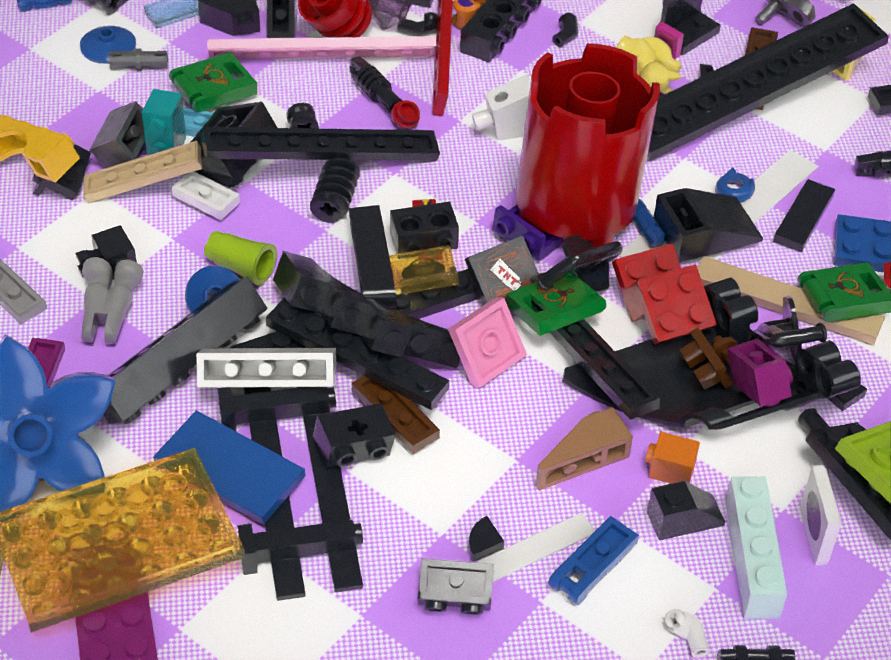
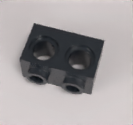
(424, 227)

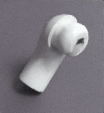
(689, 628)

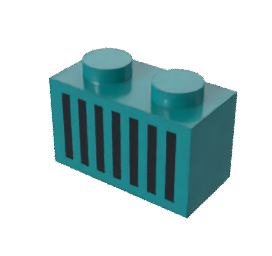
(163, 121)

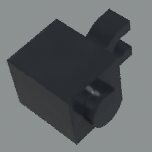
(109, 245)

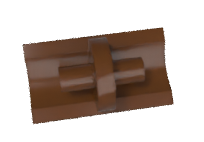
(715, 355)

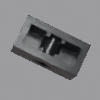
(353, 435)

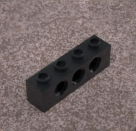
(493, 26)

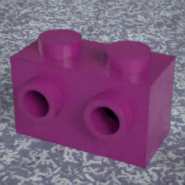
(760, 372)

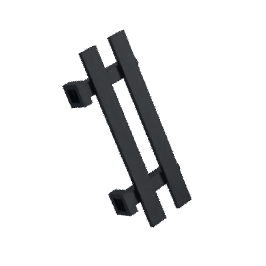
(282, 541)

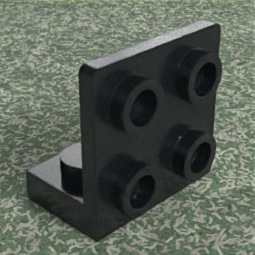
(689, 20)

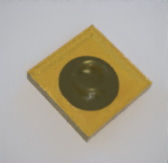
(423, 270)

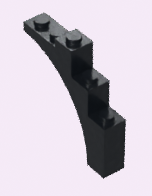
(345, 309)

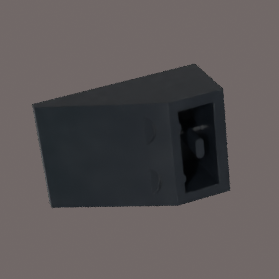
(703, 222)

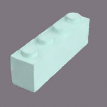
(755, 548)

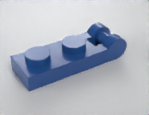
(593, 559)

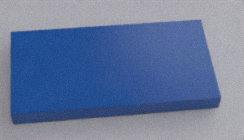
(239, 468)

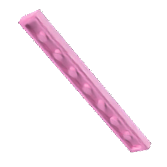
(323, 47)

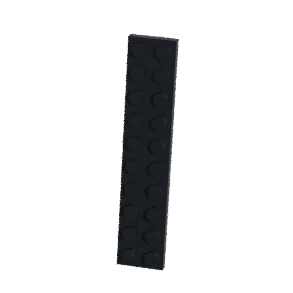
(762, 77)

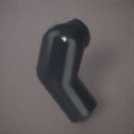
(421, 27)

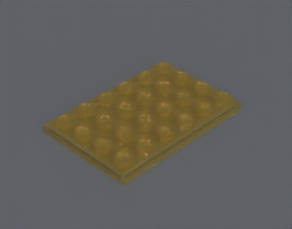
(115, 538)

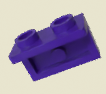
(511, 226)

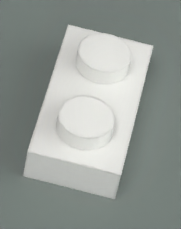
(206, 195)

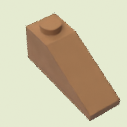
(590, 445)

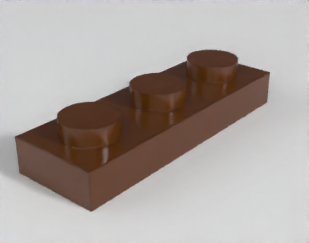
(408, 421)

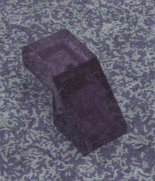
(389, 12)

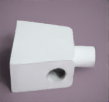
(505, 109)

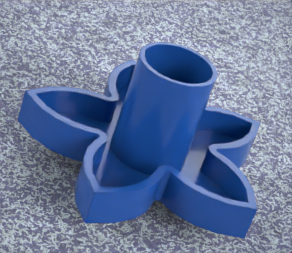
(43, 425)

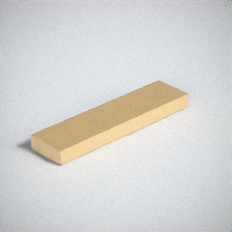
(142, 171)

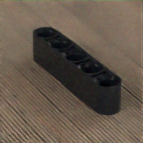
(372, 254)

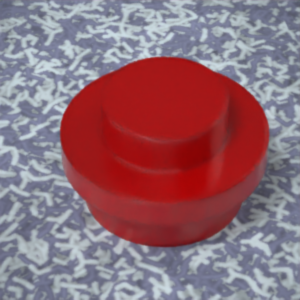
(405, 114)

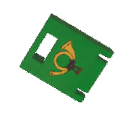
(211, 82)
(843, 292)
(562, 305)

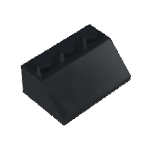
(231, 171)

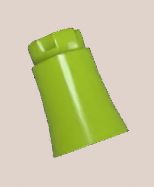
(242, 256)

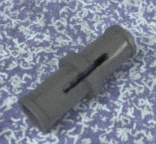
(138, 59)

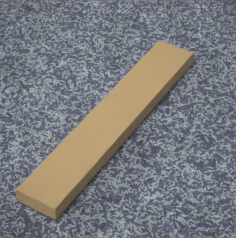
(770, 293)

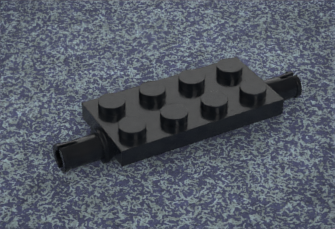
(823, 441)

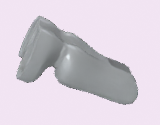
(106, 305)

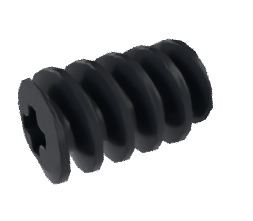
(334, 189)

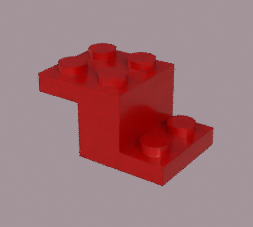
(663, 293)

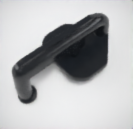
(586, 260)
(786, 331)

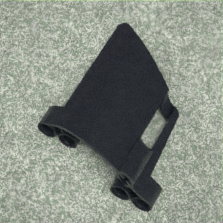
(684, 402)

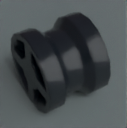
(301, 116)

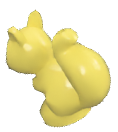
(653, 60)

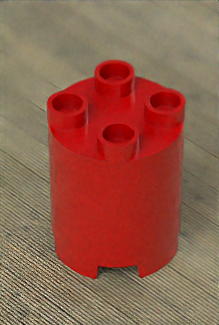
(585, 144)

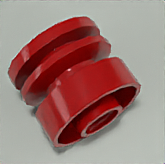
(337, 17)

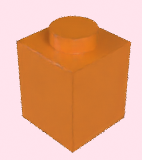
(672, 458)

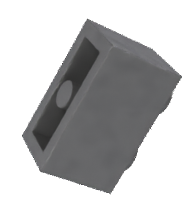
(120, 136)

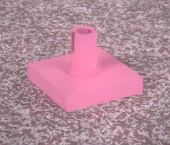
(487, 342)

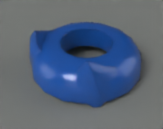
(742, 193)

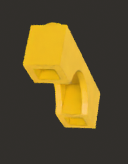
(46, 151)

